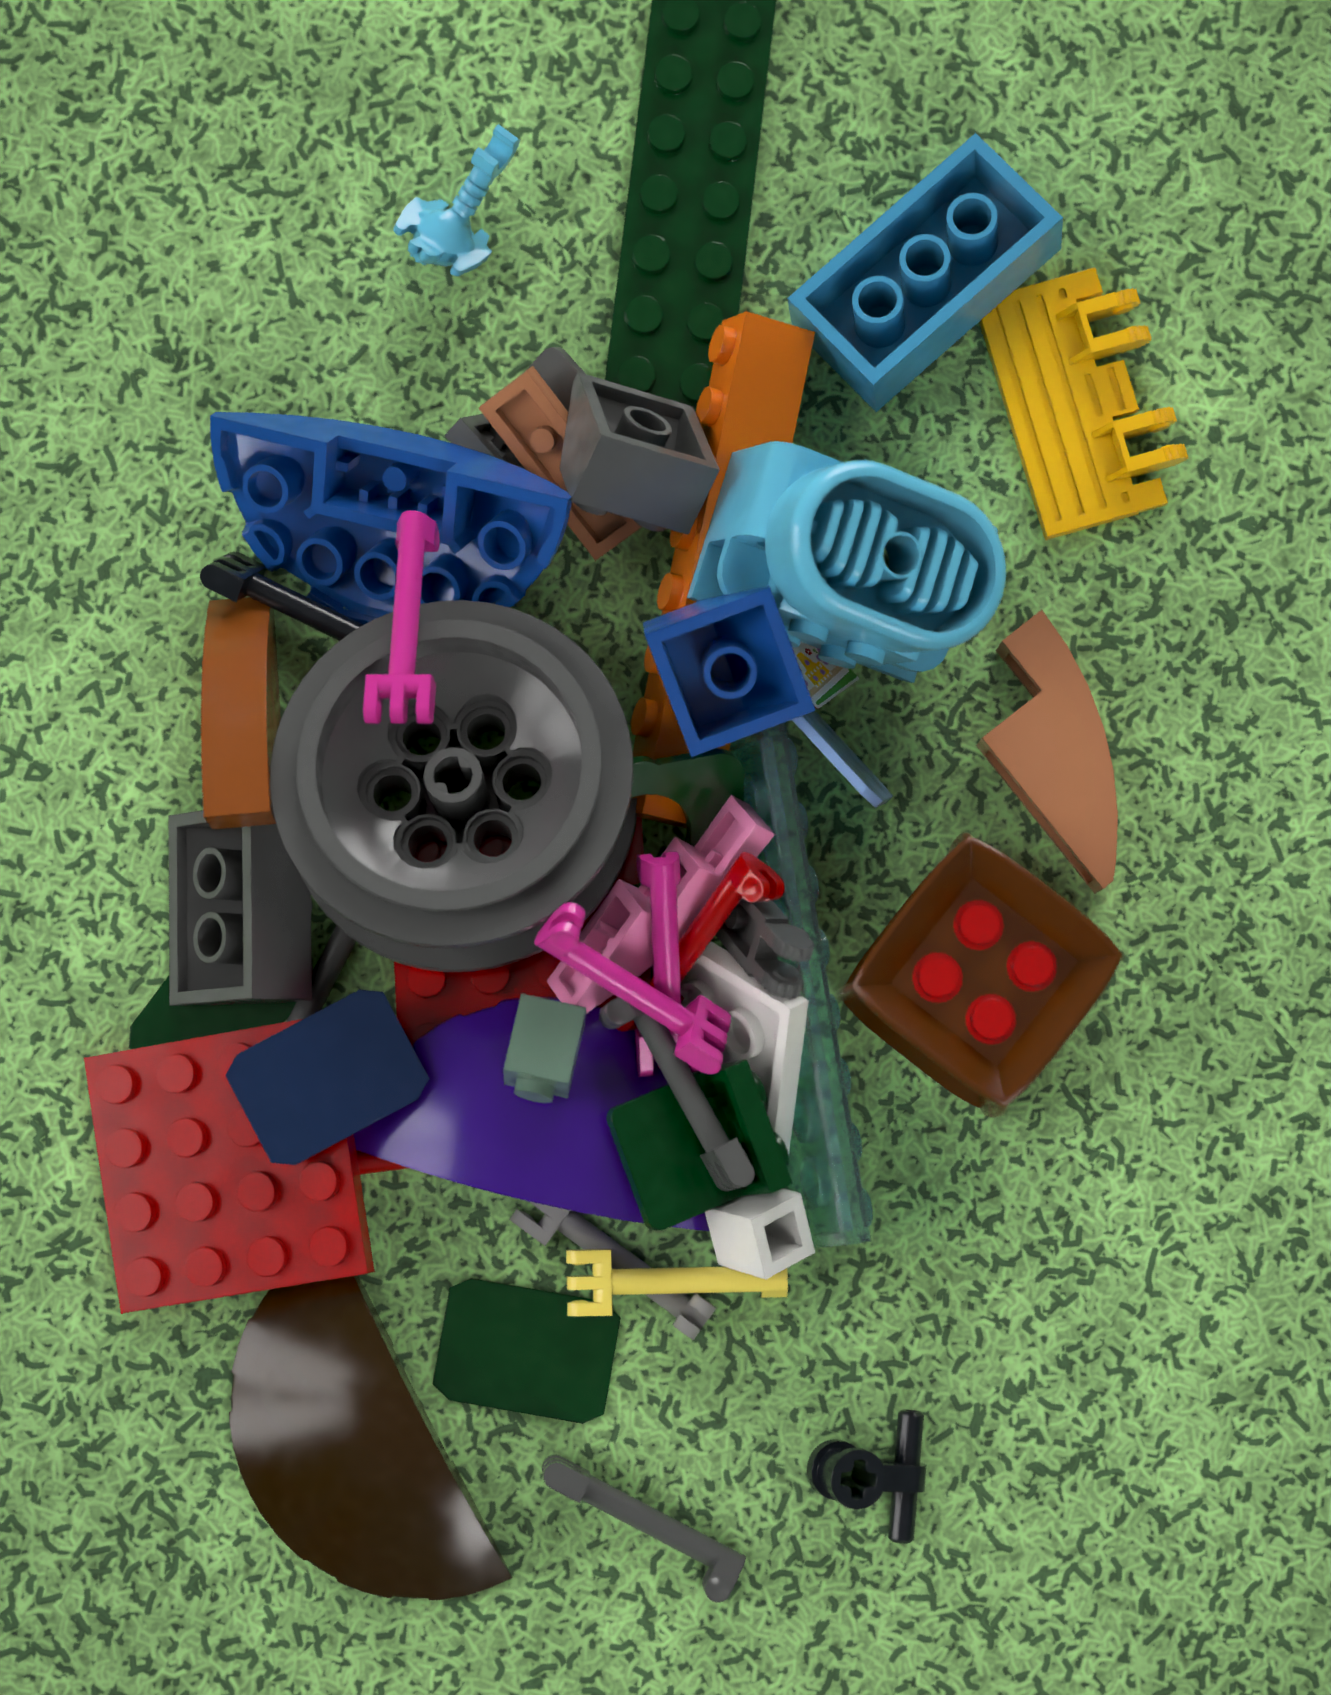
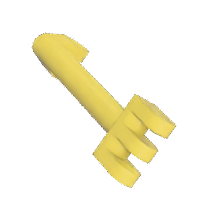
(636, 1281)

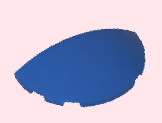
(330, 497)

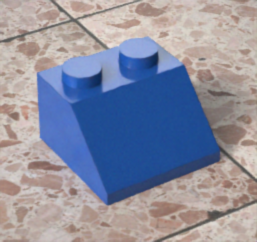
(728, 668)

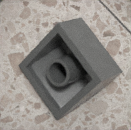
(635, 455)

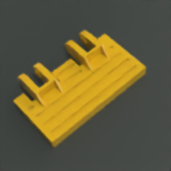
(1066, 404)

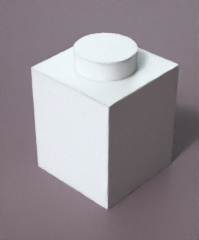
(761, 1233)

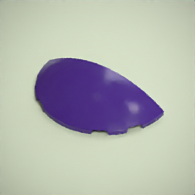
(490, 1139)

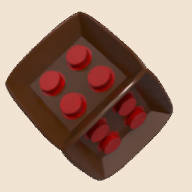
(981, 975)

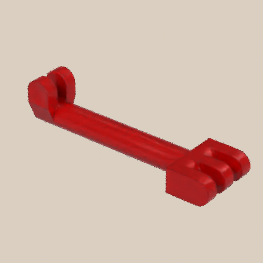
(745, 879)

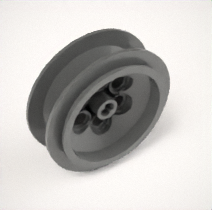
(558, 729)

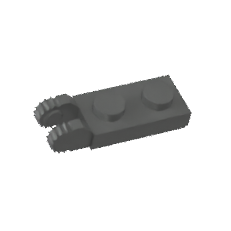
(756, 937)

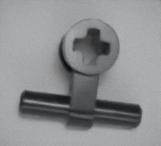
(873, 1476)

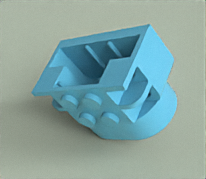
(819, 543)

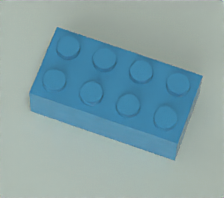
(926, 271)

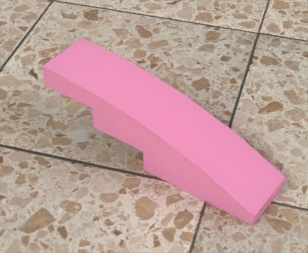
(623, 921)

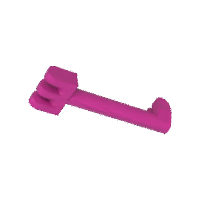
(414, 536)
(662, 877)
(699, 1025)

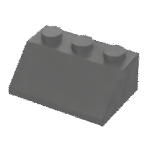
(235, 916)

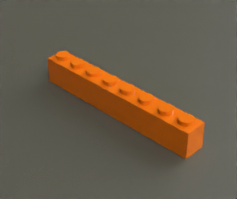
(748, 402)

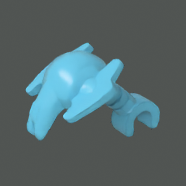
(446, 235)

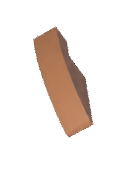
(1058, 752)

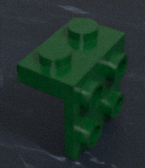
(664, 1151)

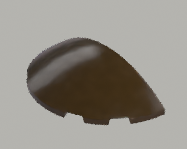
(348, 1453)

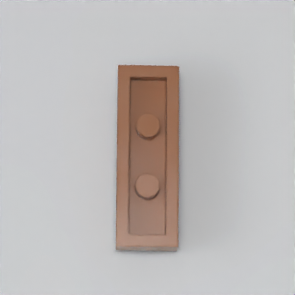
(534, 429)

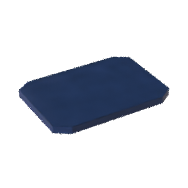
(327, 1077)

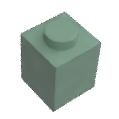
(543, 1048)

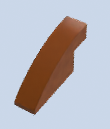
(238, 713)

